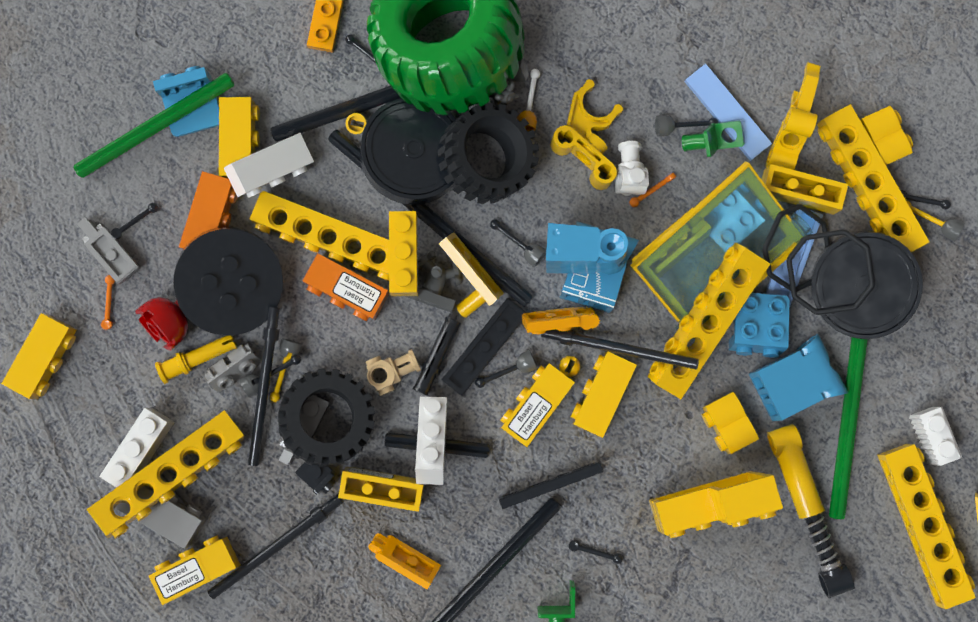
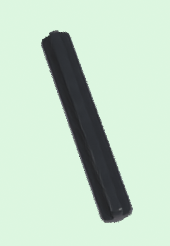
(451, 447)

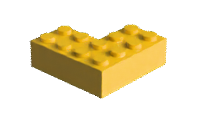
(724, 500)

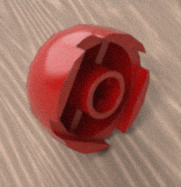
(163, 321)

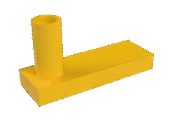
(485, 286)

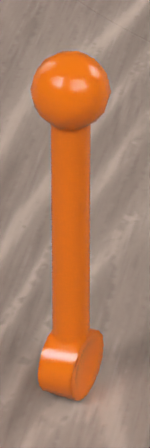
(634, 202)
(107, 323)

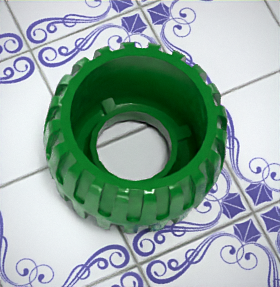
(452, 71)

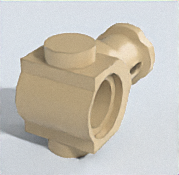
(393, 371)

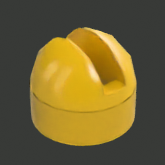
(354, 129)
(564, 363)

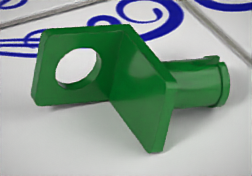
(713, 139)
(559, 613)

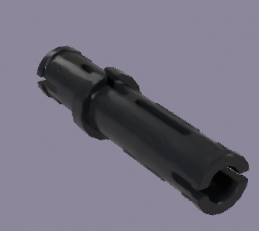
(436, 356)

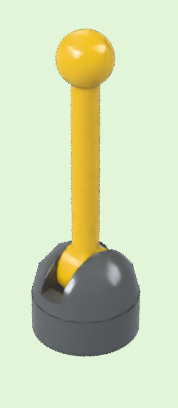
(950, 228)
(287, 350)

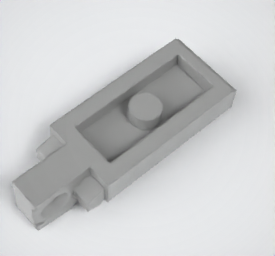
(108, 251)
(310, 418)

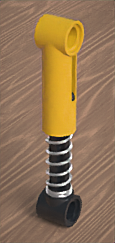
(787, 447)

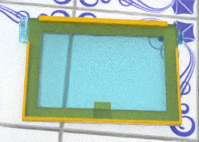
(689, 252)

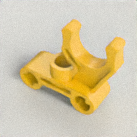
(797, 124)
(584, 143)

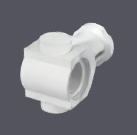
(631, 173)

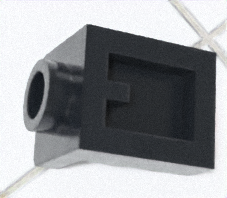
(317, 477)

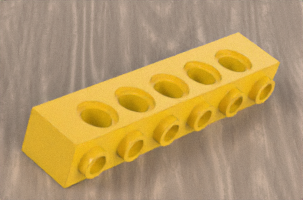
(872, 167)
(270, 205)
(721, 314)
(104, 510)
(961, 585)

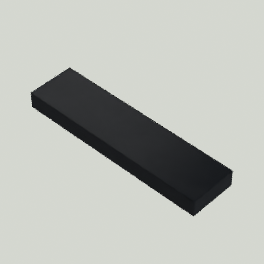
(484, 347)
(550, 485)

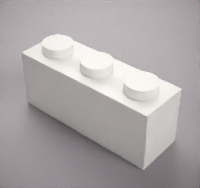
(269, 166)
(431, 440)
(137, 446)

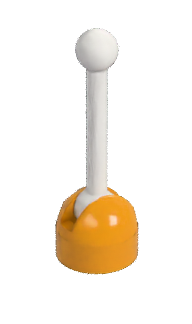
(528, 114)

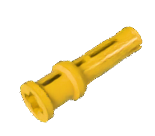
(183, 362)

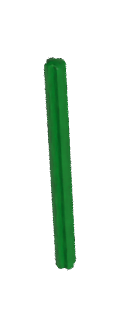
(154, 125)
(847, 428)

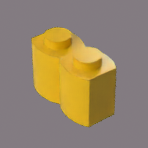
(887, 134)
(730, 423)

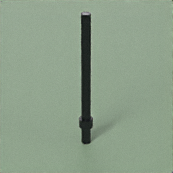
(271, 335)
(570, 338)
(317, 515)

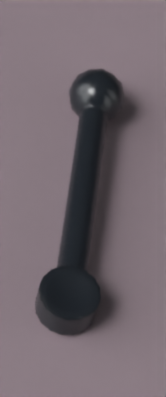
(350, 39)
(945, 204)
(116, 233)
(574, 546)

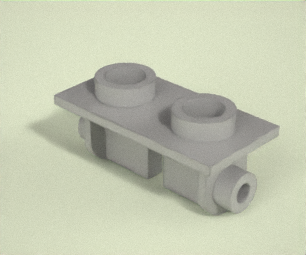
(222, 376)

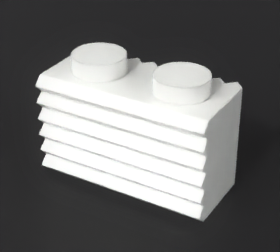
(935, 436)

